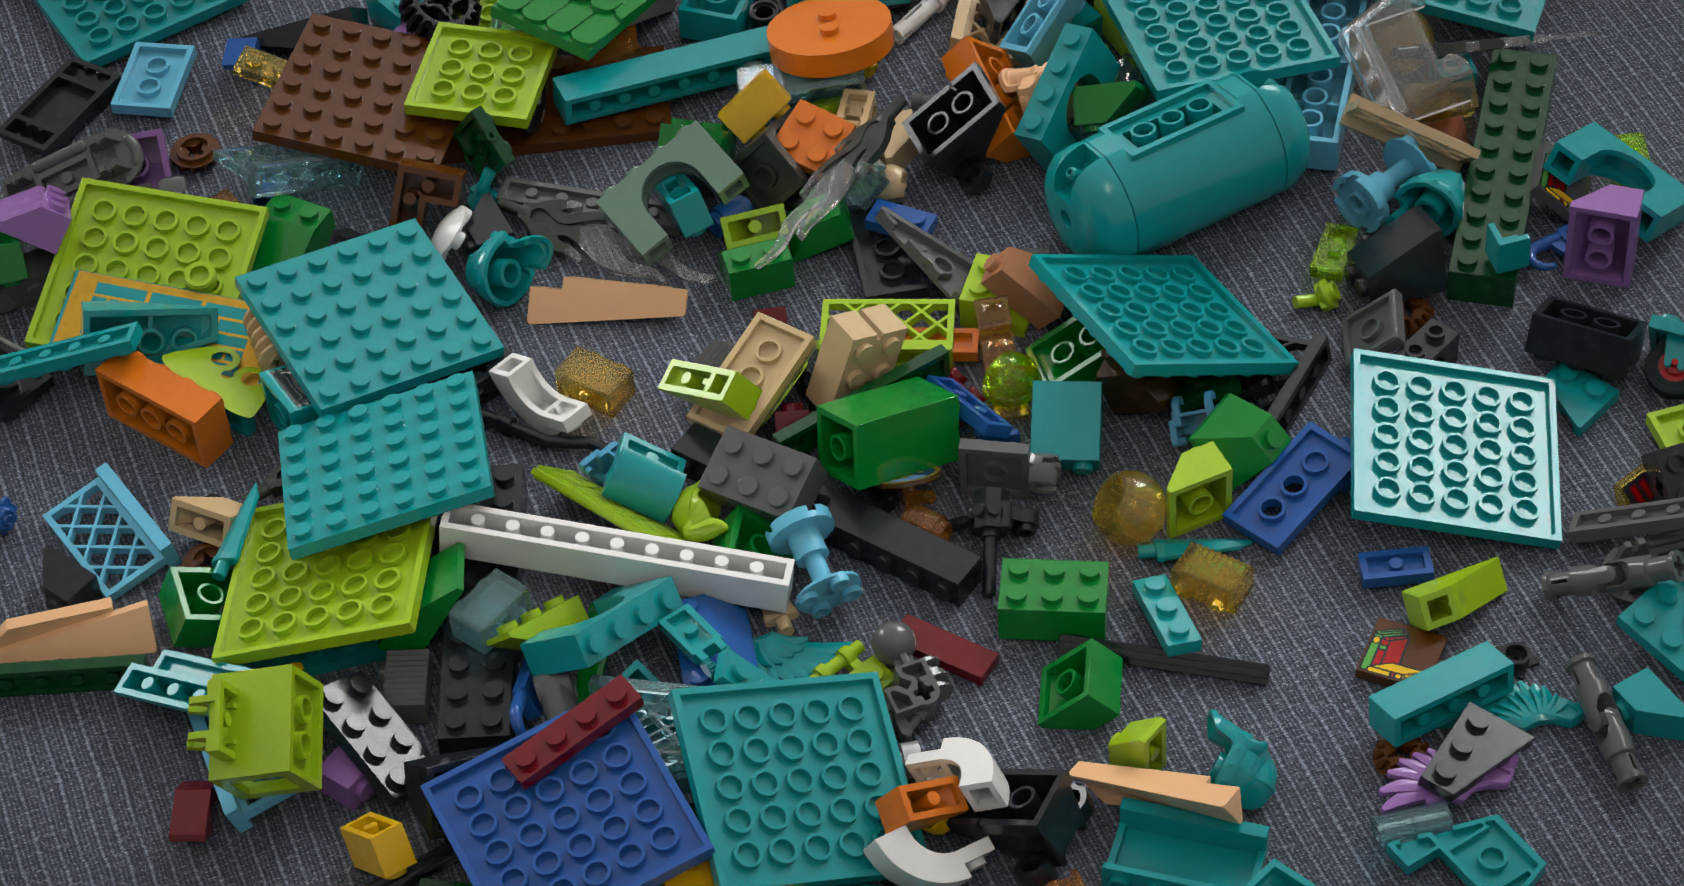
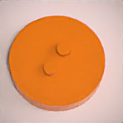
(830, 37)

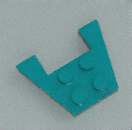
(1476, 851)

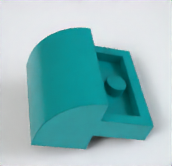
(645, 478)

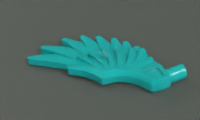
(792, 655)
(1533, 707)

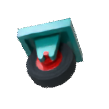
(1666, 359)

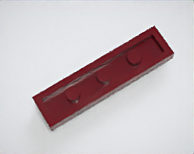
(572, 732)

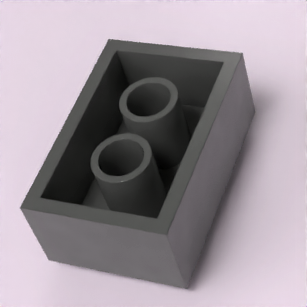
(761, 475)

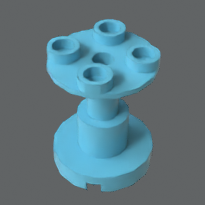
(1365, 198)
(803, 536)

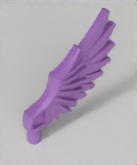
(1407, 792)

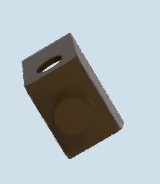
(1132, 394)

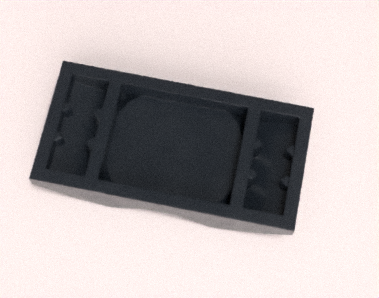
(60, 106)

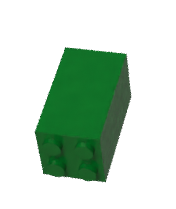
(888, 432)

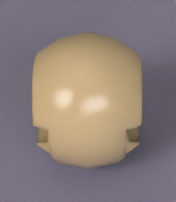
(897, 184)

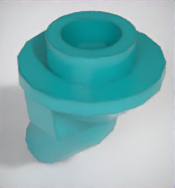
(482, 187)

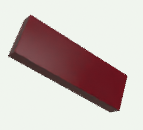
(955, 653)

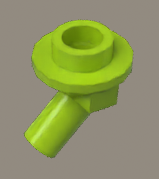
(1325, 296)

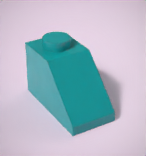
(1649, 706)

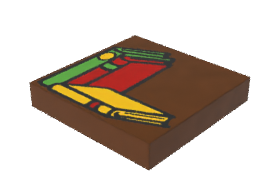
(1398, 652)

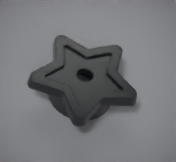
(1521, 652)

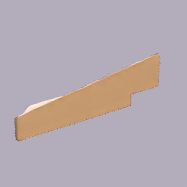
(603, 300)
(79, 632)

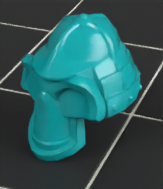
(1438, 194)
(506, 266)
(1243, 763)

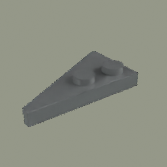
(937, 260)

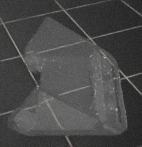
(1398, 63)

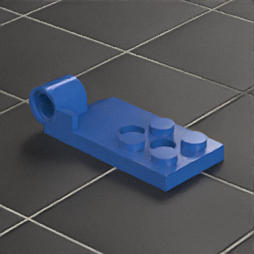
(1311, 459)

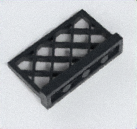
(1297, 388)

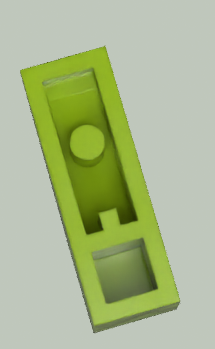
(711, 388)

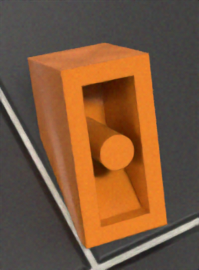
(921, 804)

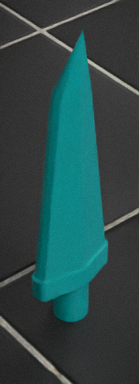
(231, 548)
(1173, 549)

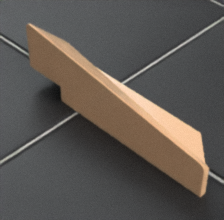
(1161, 787)

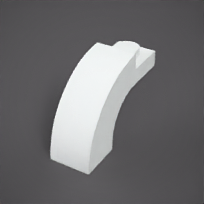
(535, 398)
(972, 763)
(911, 864)

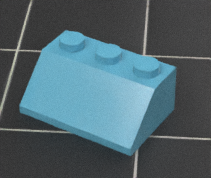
(1038, 29)

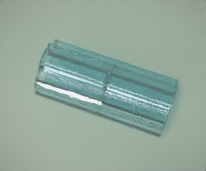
(1411, 822)

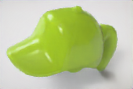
(697, 516)

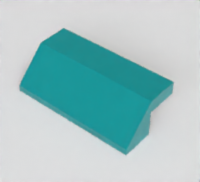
(171, 679)

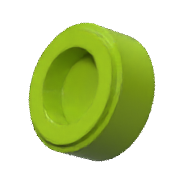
(200, 277)

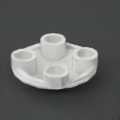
(449, 233)

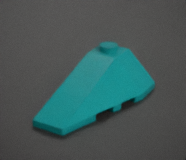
(164, 326)

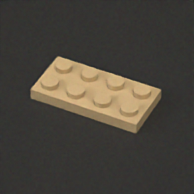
(768, 357)

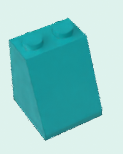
(1068, 423)

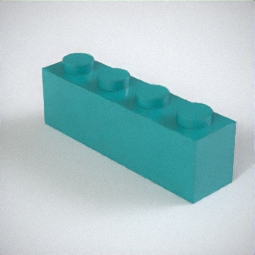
(1440, 693)

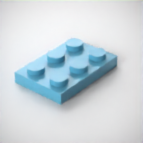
(153, 79)

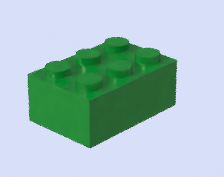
(1052, 598)

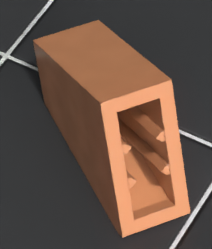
(1026, 294)

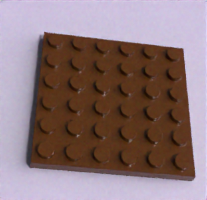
(348, 96)

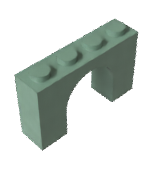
(688, 153)

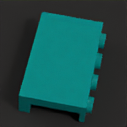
(1182, 848)

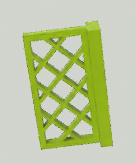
(921, 310)

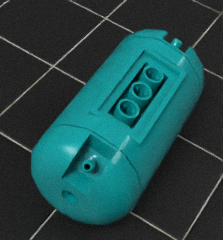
(1178, 165)

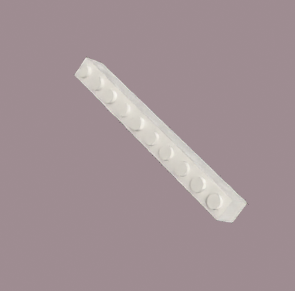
(618, 556)

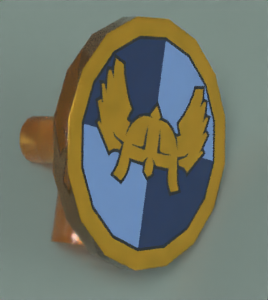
(908, 485)

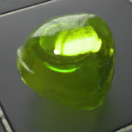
(1010, 379)

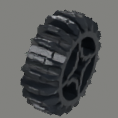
(424, 16)

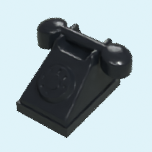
(957, 128)
(1036, 824)

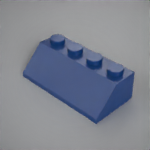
(728, 621)

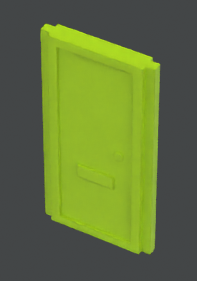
(589, 496)

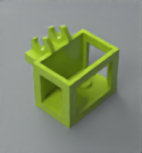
(262, 728)

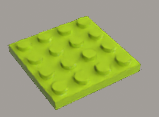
(481, 68)

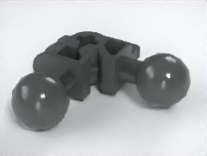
(916, 683)

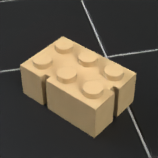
(855, 352)

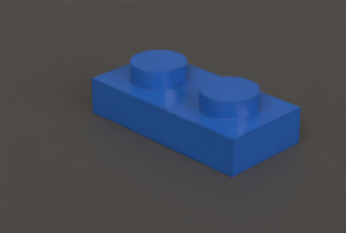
(922, 219)
(1395, 567)

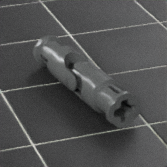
(1592, 580)
(1606, 723)

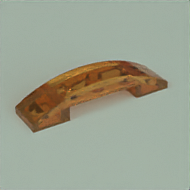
(996, 337)

